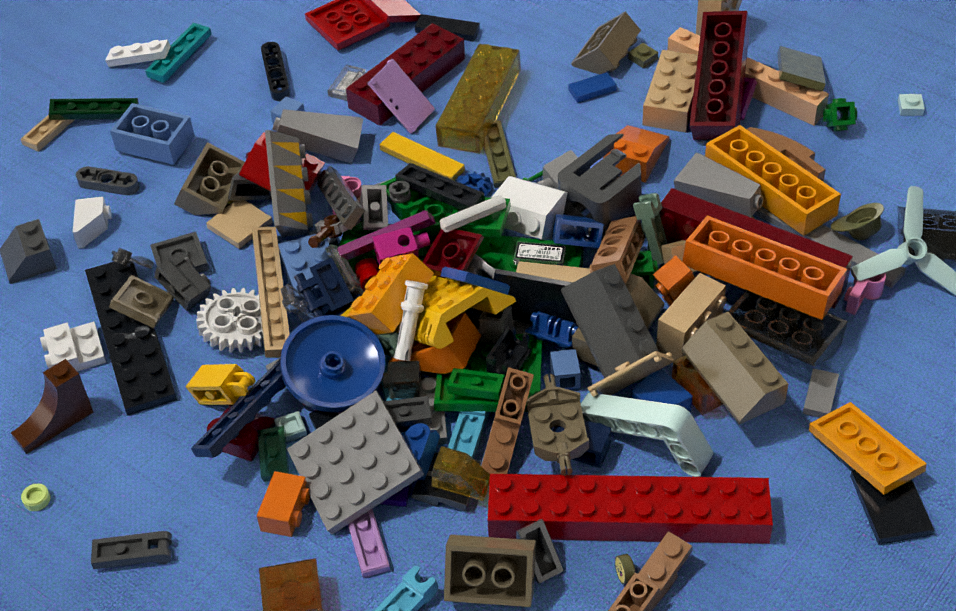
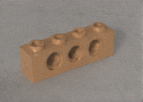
(620, 246)

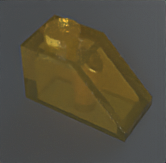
(460, 474)

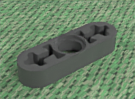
(122, 182)

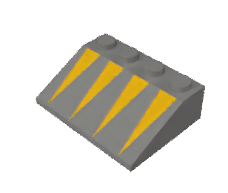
(288, 184)

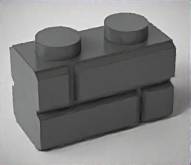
(183, 281)

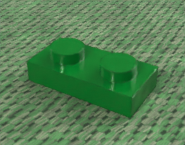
(475, 384)

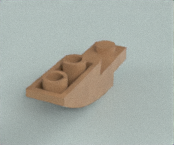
(793, 150)
(507, 421)
(655, 577)

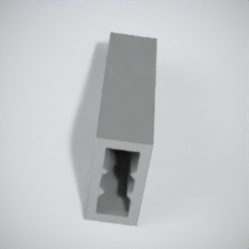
(322, 133)
(719, 185)

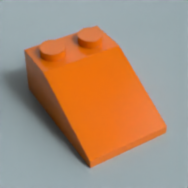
(640, 147)
(453, 355)

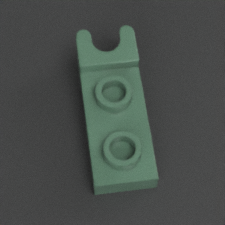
(651, 225)

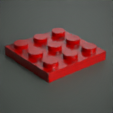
(345, 22)

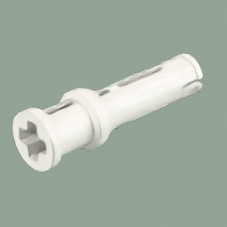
(411, 308)

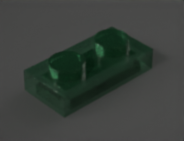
(273, 452)

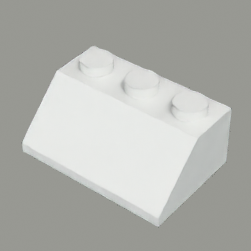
(532, 207)

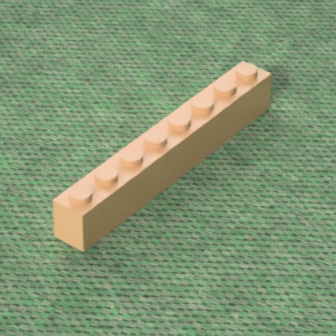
(788, 97)

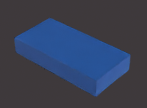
(592, 87)

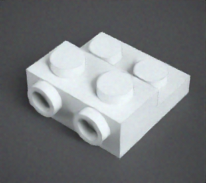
(78, 345)

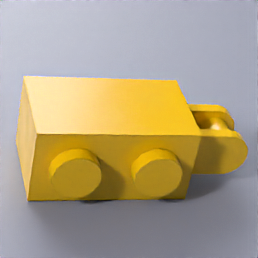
(219, 384)

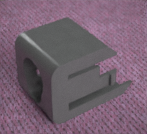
(601, 187)

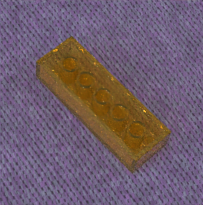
(478, 98)

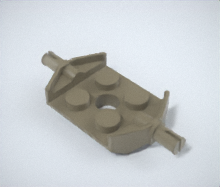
(554, 408)

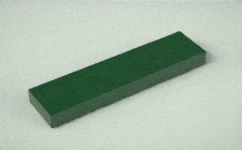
(89, 108)

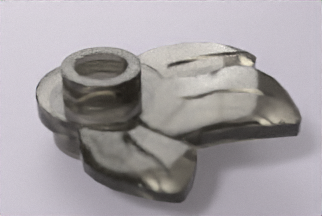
(125, 258)

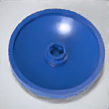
(332, 363)

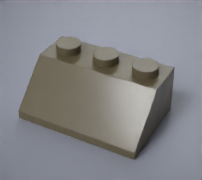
(607, 45)
(209, 182)

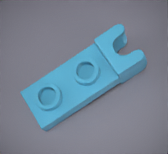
(468, 431)
(410, 593)

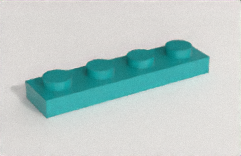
(179, 52)

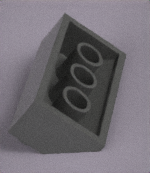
(608, 319)

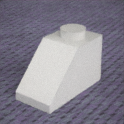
(90, 219)

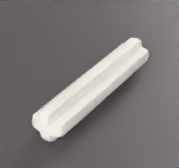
(472, 213)

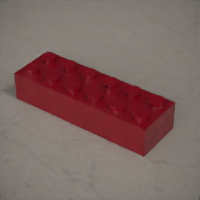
(422, 59)
(719, 74)

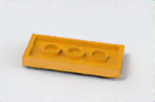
(867, 448)

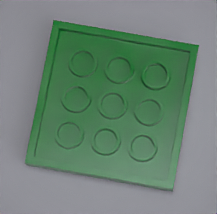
(477, 362)

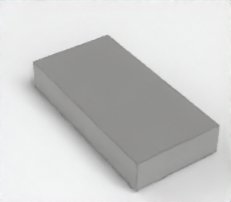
(820, 393)

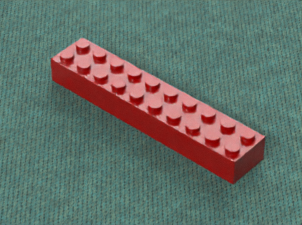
(632, 507)

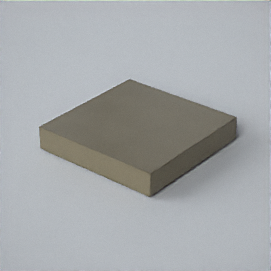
(142, 301)

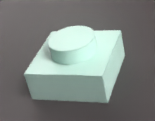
(911, 105)

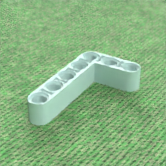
(655, 421)

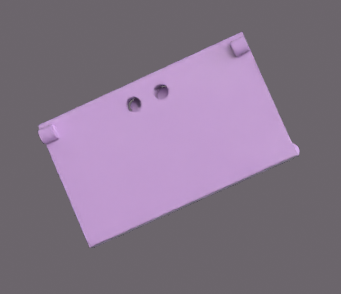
(394, 85)

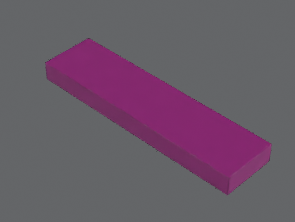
(365, 243)

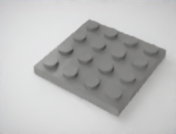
(354, 462)

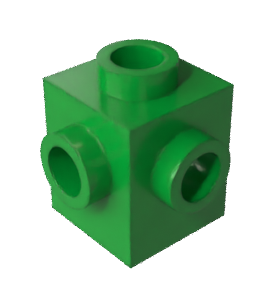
(848, 114)
(645, 267)

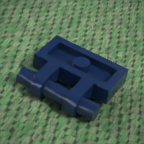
(331, 285)

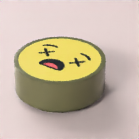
(624, 568)

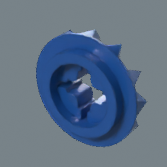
(483, 183)

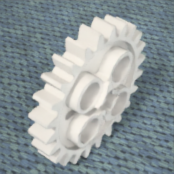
(231, 320)

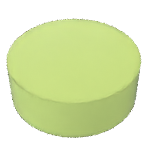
(35, 497)

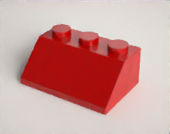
(257, 168)

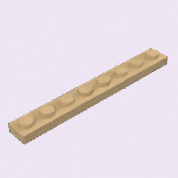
(269, 283)

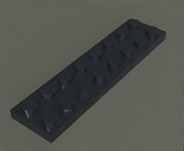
(130, 344)

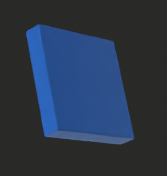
(470, 278)

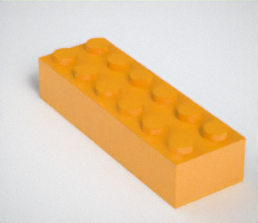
(786, 187)

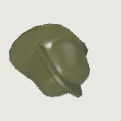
(861, 222)

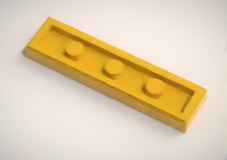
(421, 156)

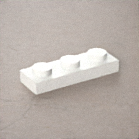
(138, 53)

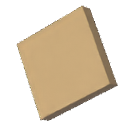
(237, 222)

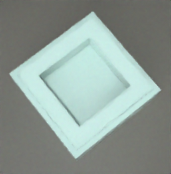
(293, 425)

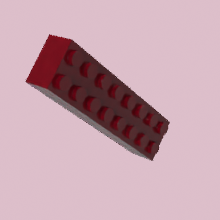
(684, 213)

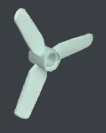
(893, 258)

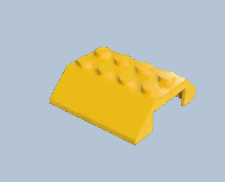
(448, 299)

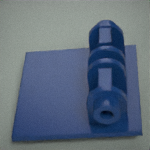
(550, 329)

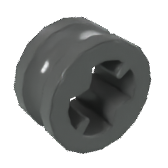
(400, 192)

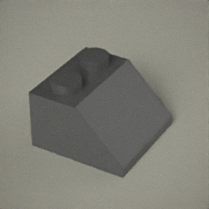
(26, 252)

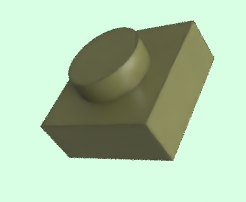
(643, 55)

